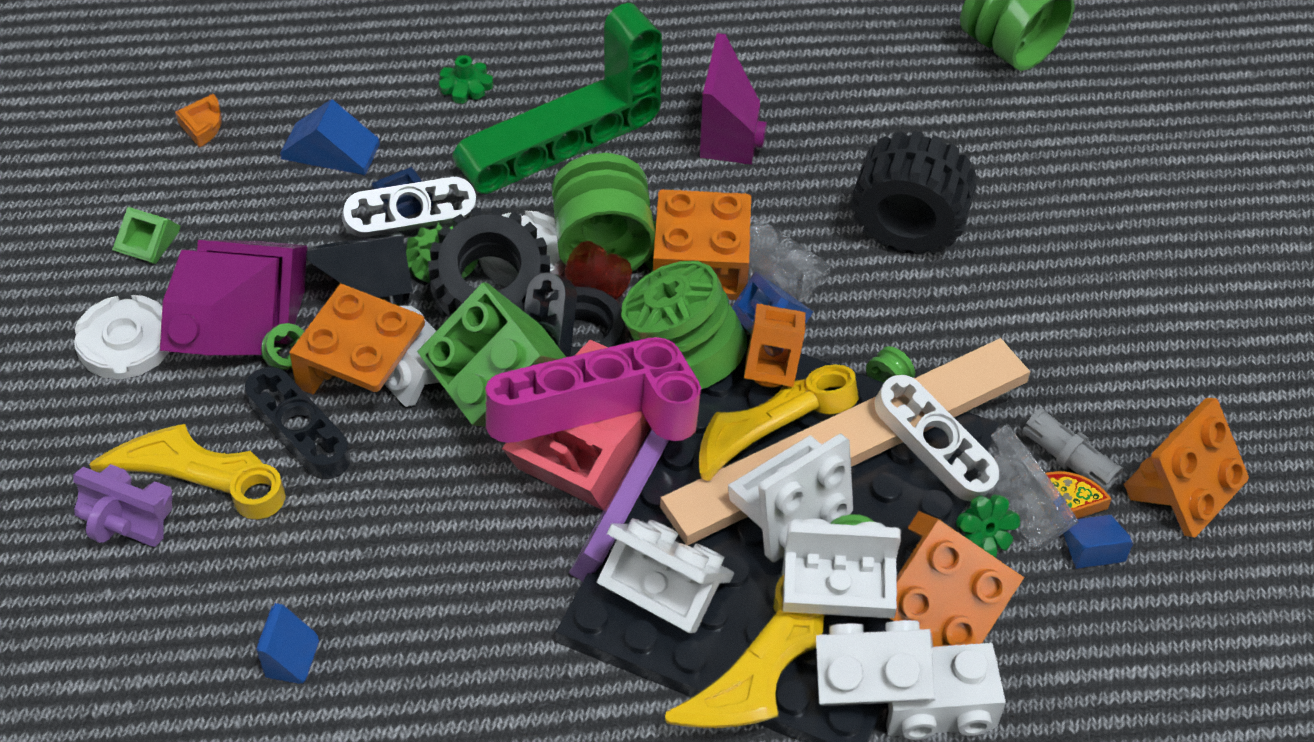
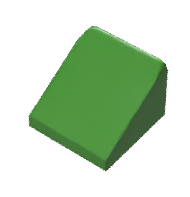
(145, 235)

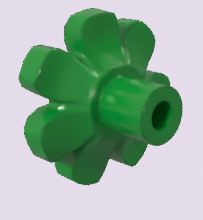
(465, 80)
(988, 523)

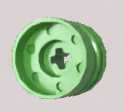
(1018, 29)
(606, 203)
(693, 312)

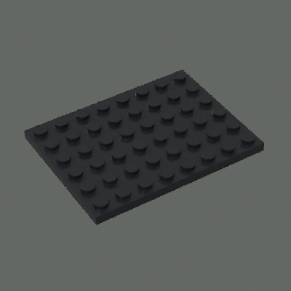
(884, 488)

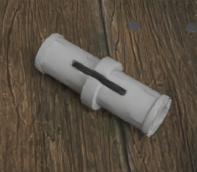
(1071, 449)

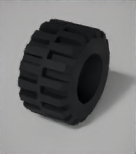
(914, 192)
(484, 237)

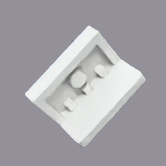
(795, 486)
(840, 568)
(662, 573)

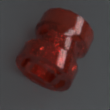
(592, 267)

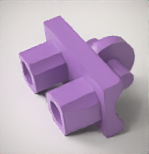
(116, 506)

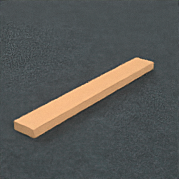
(957, 385)

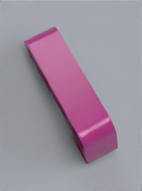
(596, 387)

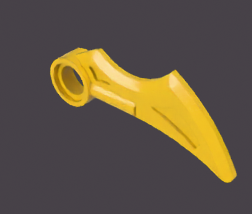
(734, 431)
(177, 455)
(749, 687)

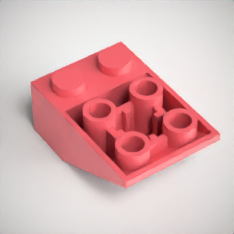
(586, 458)

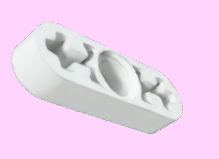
(419, 190)
(936, 459)

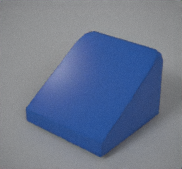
(1098, 542)
(286, 646)

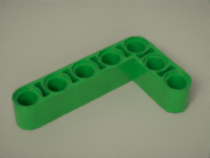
(577, 120)

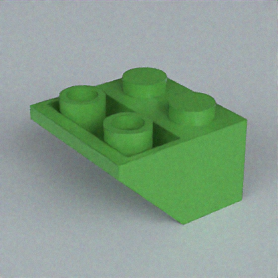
(482, 341)

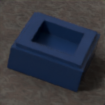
(406, 204)

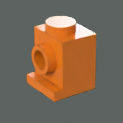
(779, 329)

